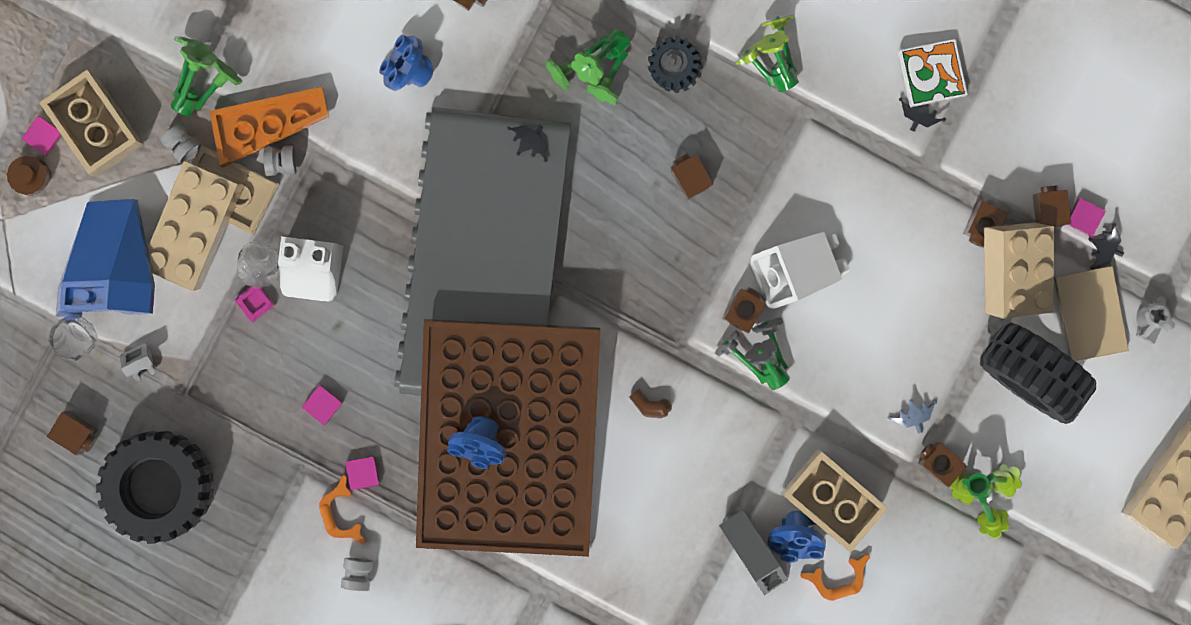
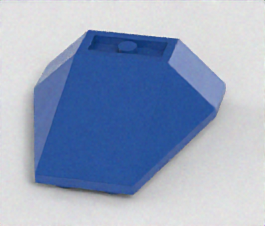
(108, 263)

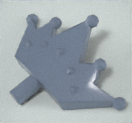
(914, 415)

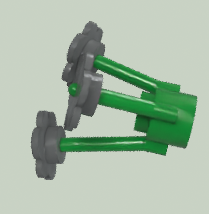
(773, 371)

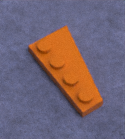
(260, 123)

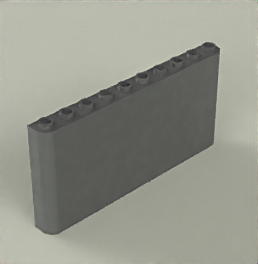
(482, 227)

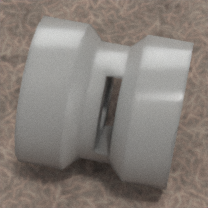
(180, 142)
(279, 160)
(355, 569)

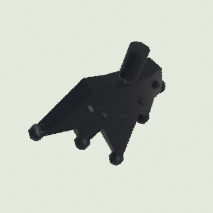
(920, 115)
(529, 140)
(1106, 247)

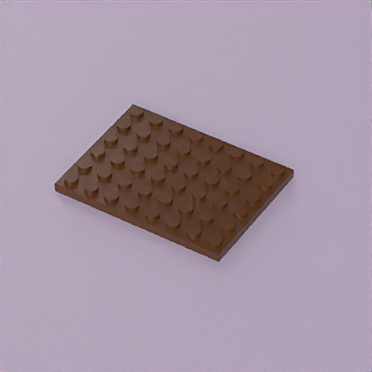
(544, 399)

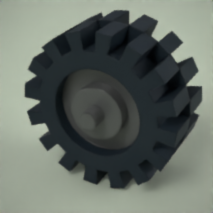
(675, 64)

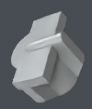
(1153, 319)

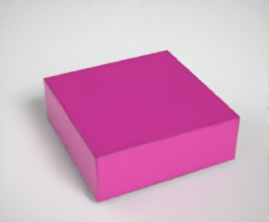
(42, 136)
(1086, 217)
(254, 303)
(322, 405)
(362, 473)

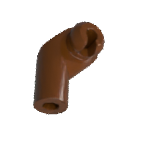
(648, 408)

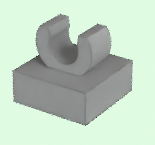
(137, 360)

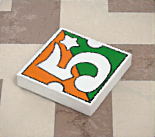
(932, 73)

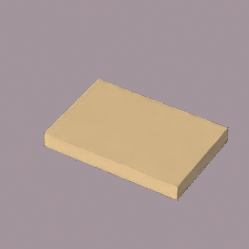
(255, 195)
(1091, 313)

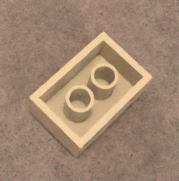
(91, 123)
(1019, 270)
(834, 500)

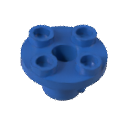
(406, 64)
(478, 443)
(797, 538)

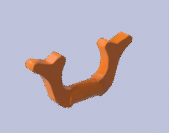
(328, 518)
(842, 591)

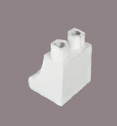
(309, 268)
(797, 269)

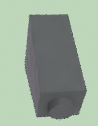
(753, 551)

